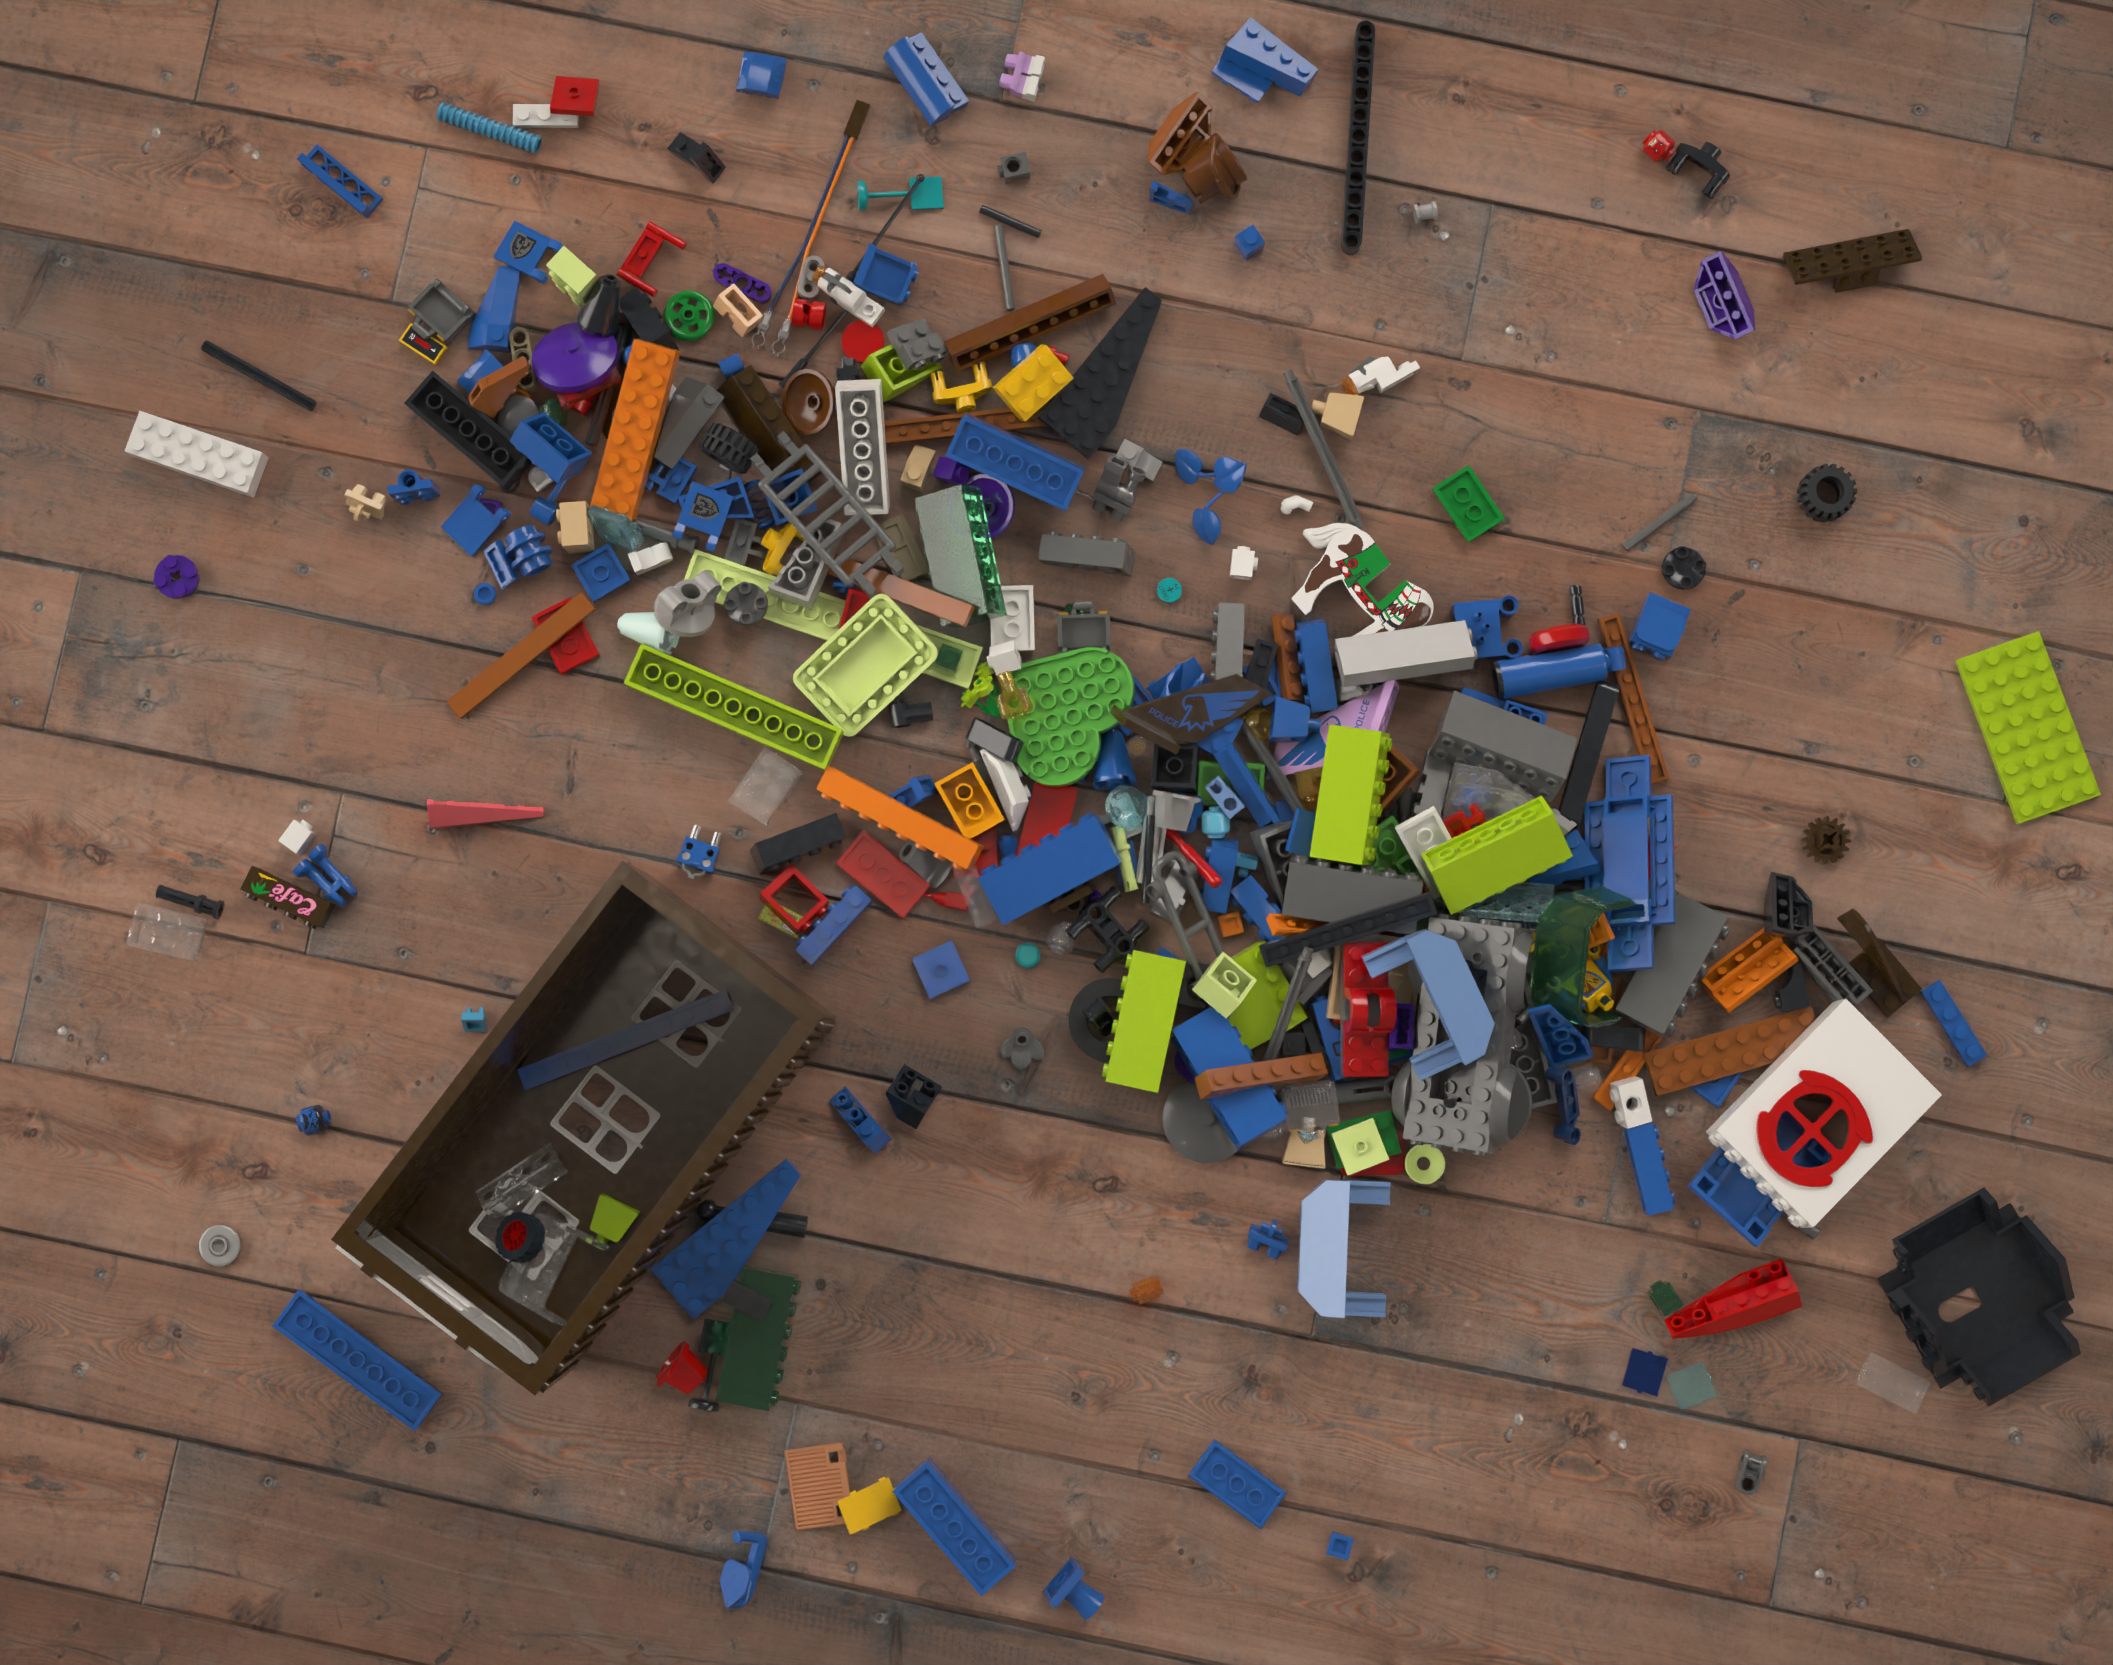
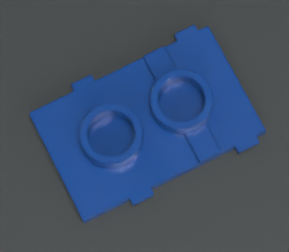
(1243, 80)
(1191, 672)

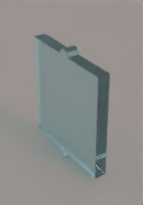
(1691, 1385)

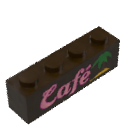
(288, 897)

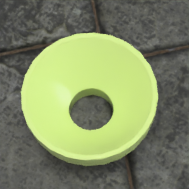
(1436, 1167)

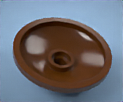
(801, 404)

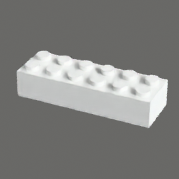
(863, 444)
(196, 454)

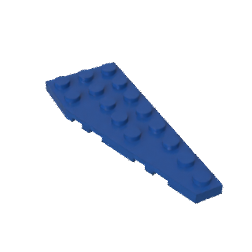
(714, 1255)

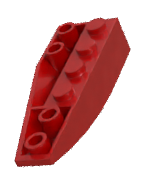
(1738, 1303)

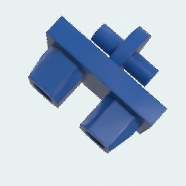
(1268, 1235)

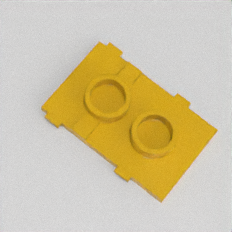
(869, 1505)

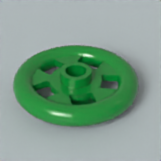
(703, 304)

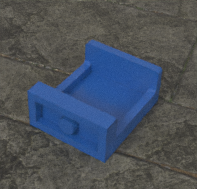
(885, 275)

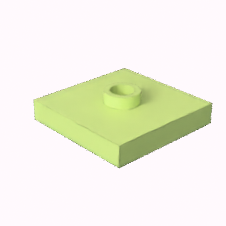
(1360, 1146)

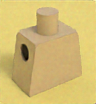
(1339, 413)

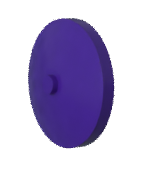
(573, 359)

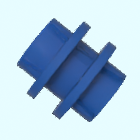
(527, 547)

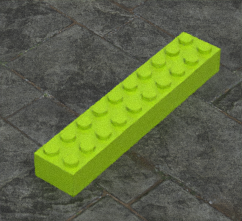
(733, 707)

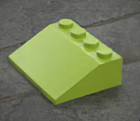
(1261, 1007)

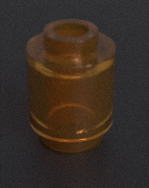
(1146, 1290)

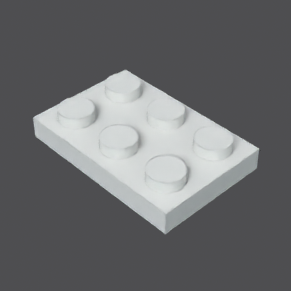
(1019, 621)

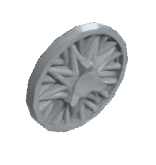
(219, 1245)

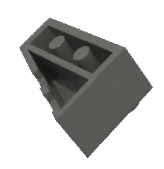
(1178, 892)

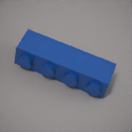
(1649, 1169)

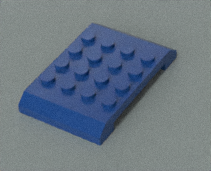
(1737, 1198)

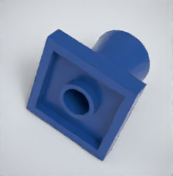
(1069, 1587)

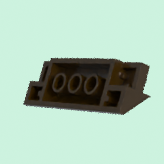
(761, 419)

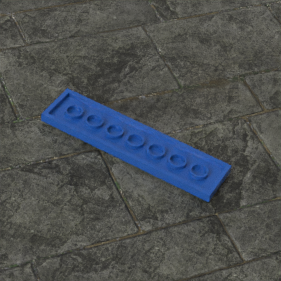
(357, 1359)

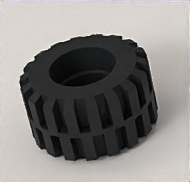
(728, 447)
(1842, 485)

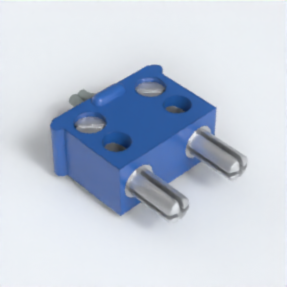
(698, 856)

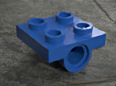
(405, 494)

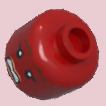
(1658, 146)

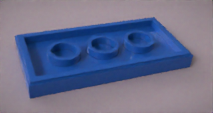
(1237, 1483)

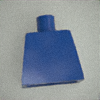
(1291, 721)

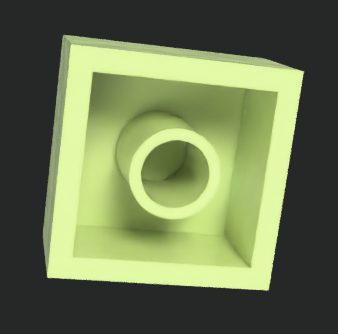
(1224, 985)

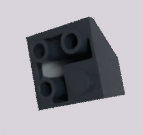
(911, 1095)

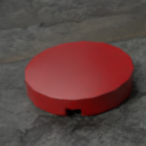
(861, 340)

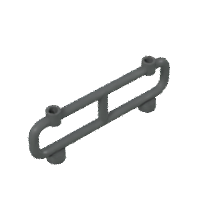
(1158, 890)

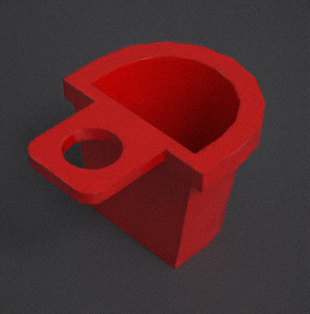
(682, 1369)

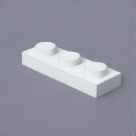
(540, 117)

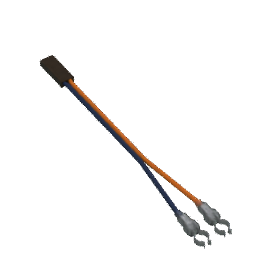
(851, 131)

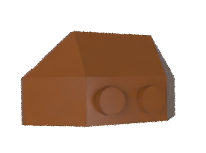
(1181, 134)

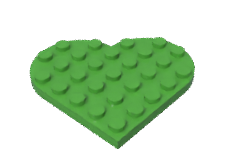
(1069, 711)

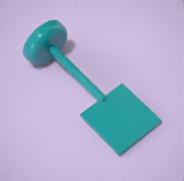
(926, 195)

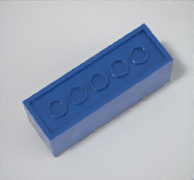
(1015, 461)
(1049, 868)
(1212, 1043)
(955, 1526)

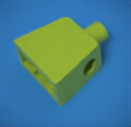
(612, 1219)

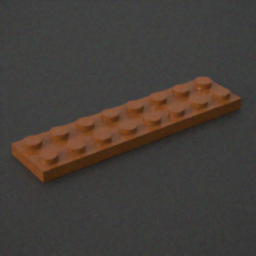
(1725, 1051)

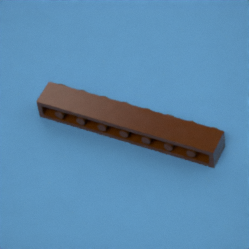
(1030, 322)

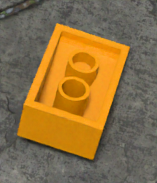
(969, 801)

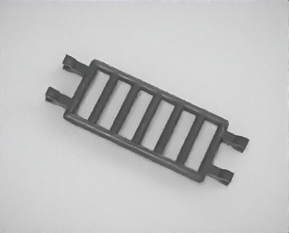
(806, 532)

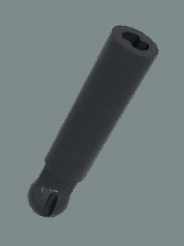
(783, 1222)

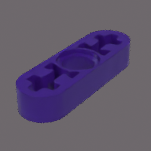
(759, 285)

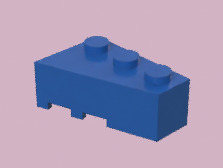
(740, 504)
(1222, 858)

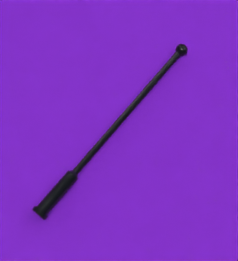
(852, 274)
(803, 361)

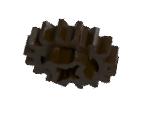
(1819, 834)

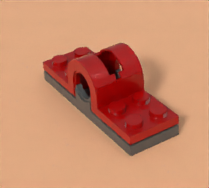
(1365, 1013)

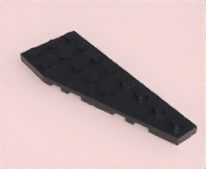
(1094, 398)

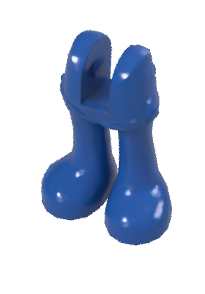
(307, 869)

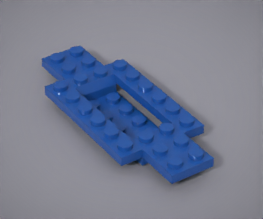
(1619, 843)

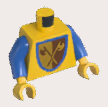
(1597, 984)

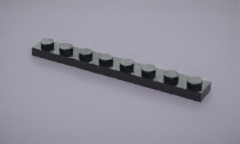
(1349, 929)

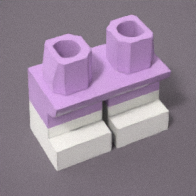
(1026, 75)

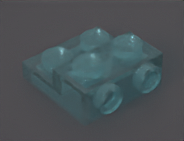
(616, 528)

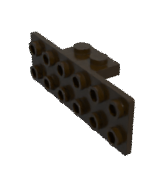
(1853, 261)

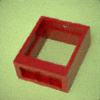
(780, 883)

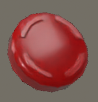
(1559, 638)

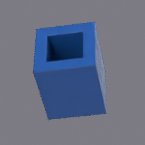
(1249, 242)

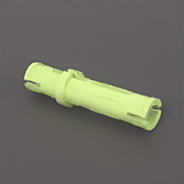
(1126, 866)

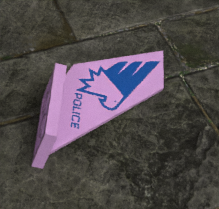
(1363, 712)

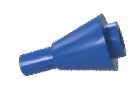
(1007, 845)

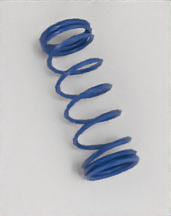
(752, 484)

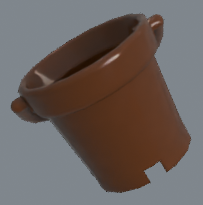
(1213, 170)

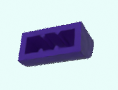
(1402, 1035)

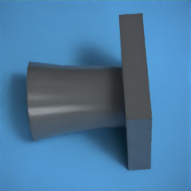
(1311, 986)

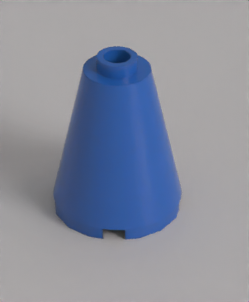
(1114, 763)

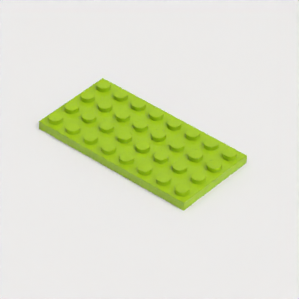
(2027, 727)

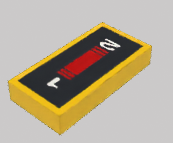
(429, 349)

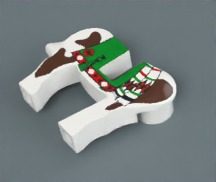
(1357, 561)

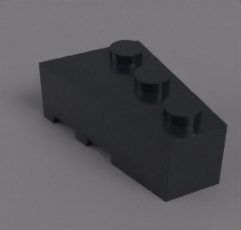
(646, 319)

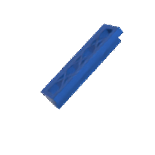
(333, 183)
(1246, 785)

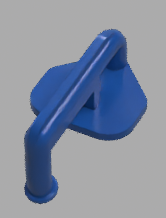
(739, 1580)

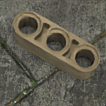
(520, 350)

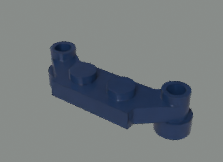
(1567, 1104)

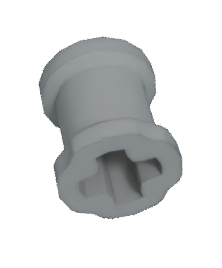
(1425, 212)

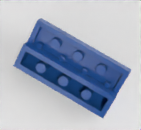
(925, 78)

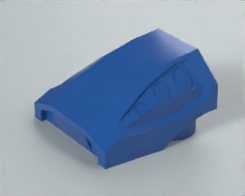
(761, 74)
(482, 367)

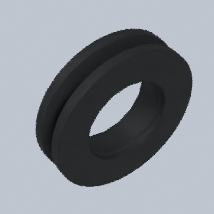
(1079, 1023)

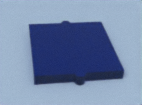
(1644, 1372)

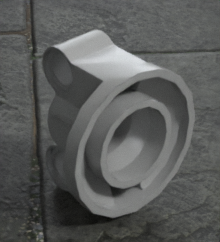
(688, 605)

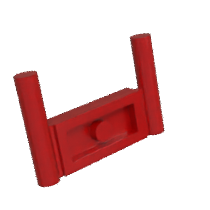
(643, 255)

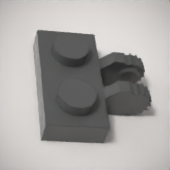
(741, 543)

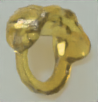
(1252, 719)

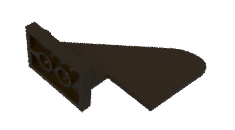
(1878, 966)

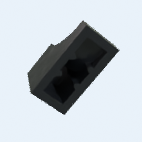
(1794, 992)

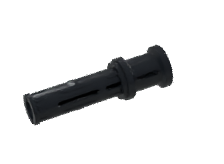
(199, 903)

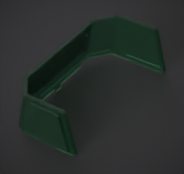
(1563, 951)

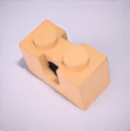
(727, 305)

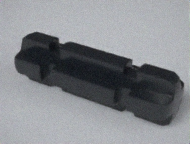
(1576, 602)

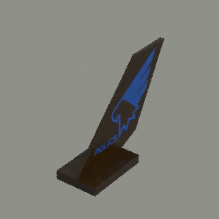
(1192, 712)

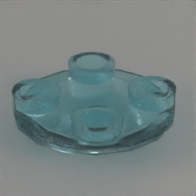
(1126, 807)

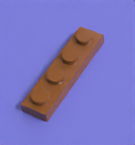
(1287, 657)

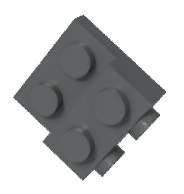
(917, 344)

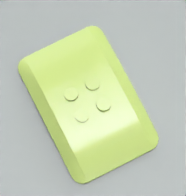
(865, 664)

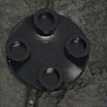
(1683, 568)

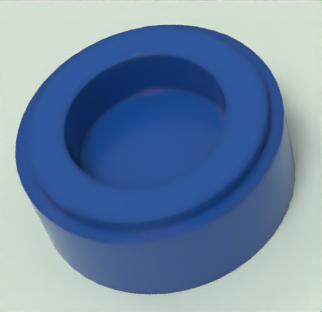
(485, 594)

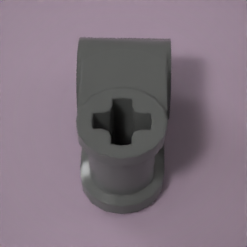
(1751, 1471)

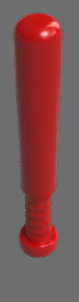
(1203, 867)

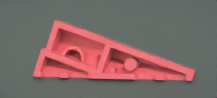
(458, 814)

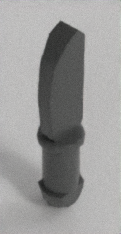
(979, 764)

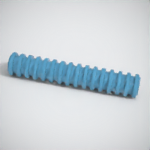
(487, 127)

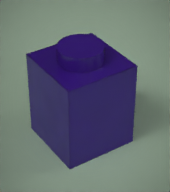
(951, 471)

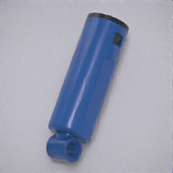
(1554, 669)

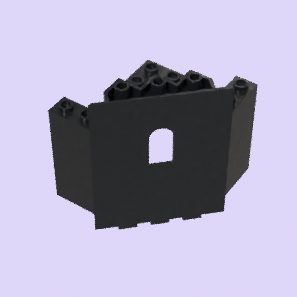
(2017, 1279)

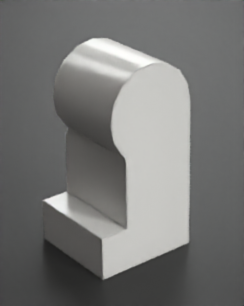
(650, 558)

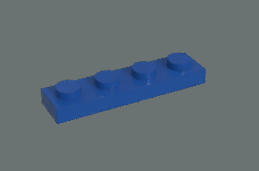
(1953, 1023)

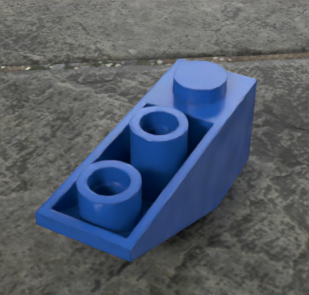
(860, 1120)

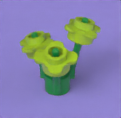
(982, 688)

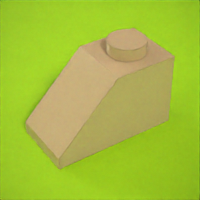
(917, 468)

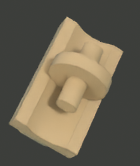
(363, 506)

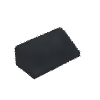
(1282, 414)

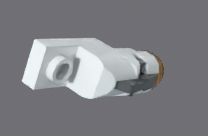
(848, 295)
(1378, 373)

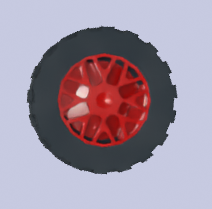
(520, 1237)

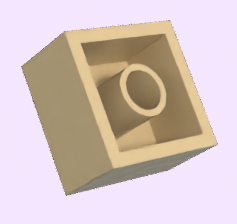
(576, 527)

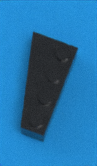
(797, 843)

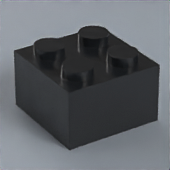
(1175, 771)

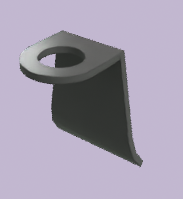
(925, 864)

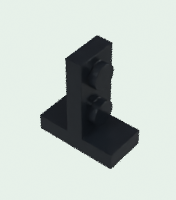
(698, 156)

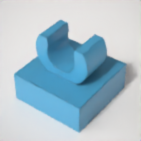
(1246, 862)
(474, 1020)

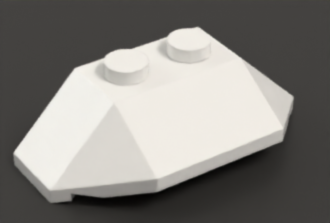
(1008, 787)

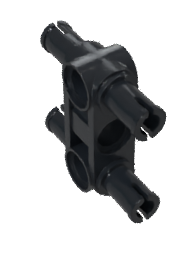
(1107, 929)

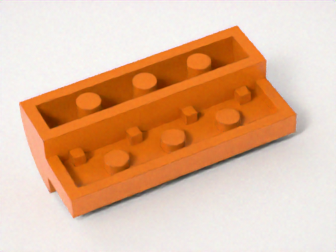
(1747, 969)

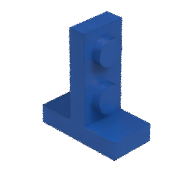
(916, 791)

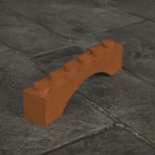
(1235, 1078)

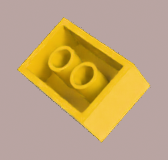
(1033, 382)

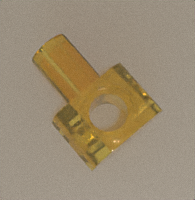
(1011, 693)

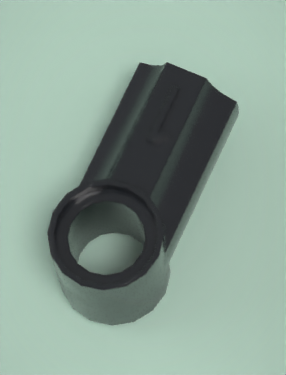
(904, 715)

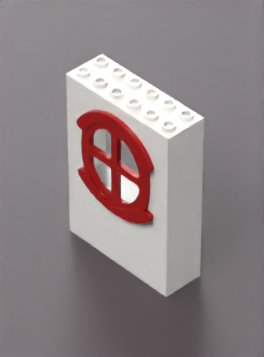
(1862, 1076)

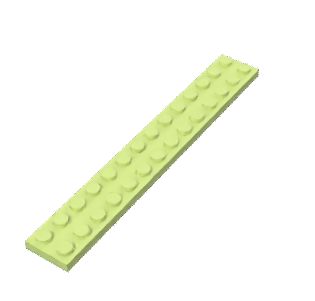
(825, 615)

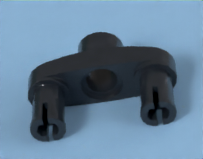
(1704, 158)

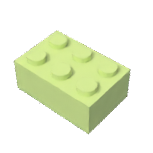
(571, 276)

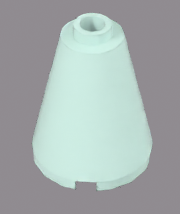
(646, 630)

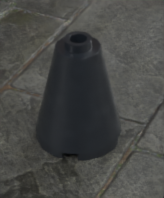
(602, 308)

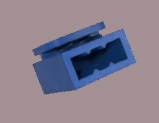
(1659, 627)

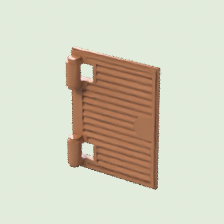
(817, 1484)

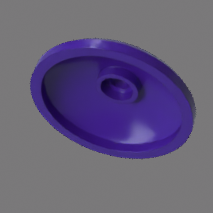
(1002, 499)

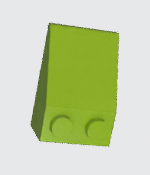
(895, 379)

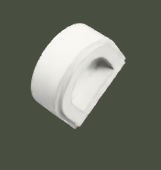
(539, 479)

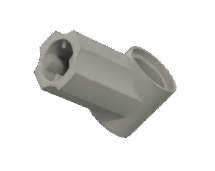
(1351, 692)

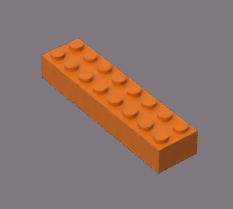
(635, 428)

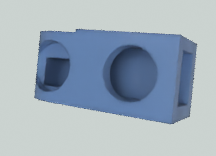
(1225, 796)

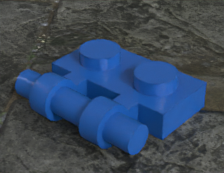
(675, 480)

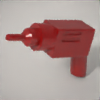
(949, 899)

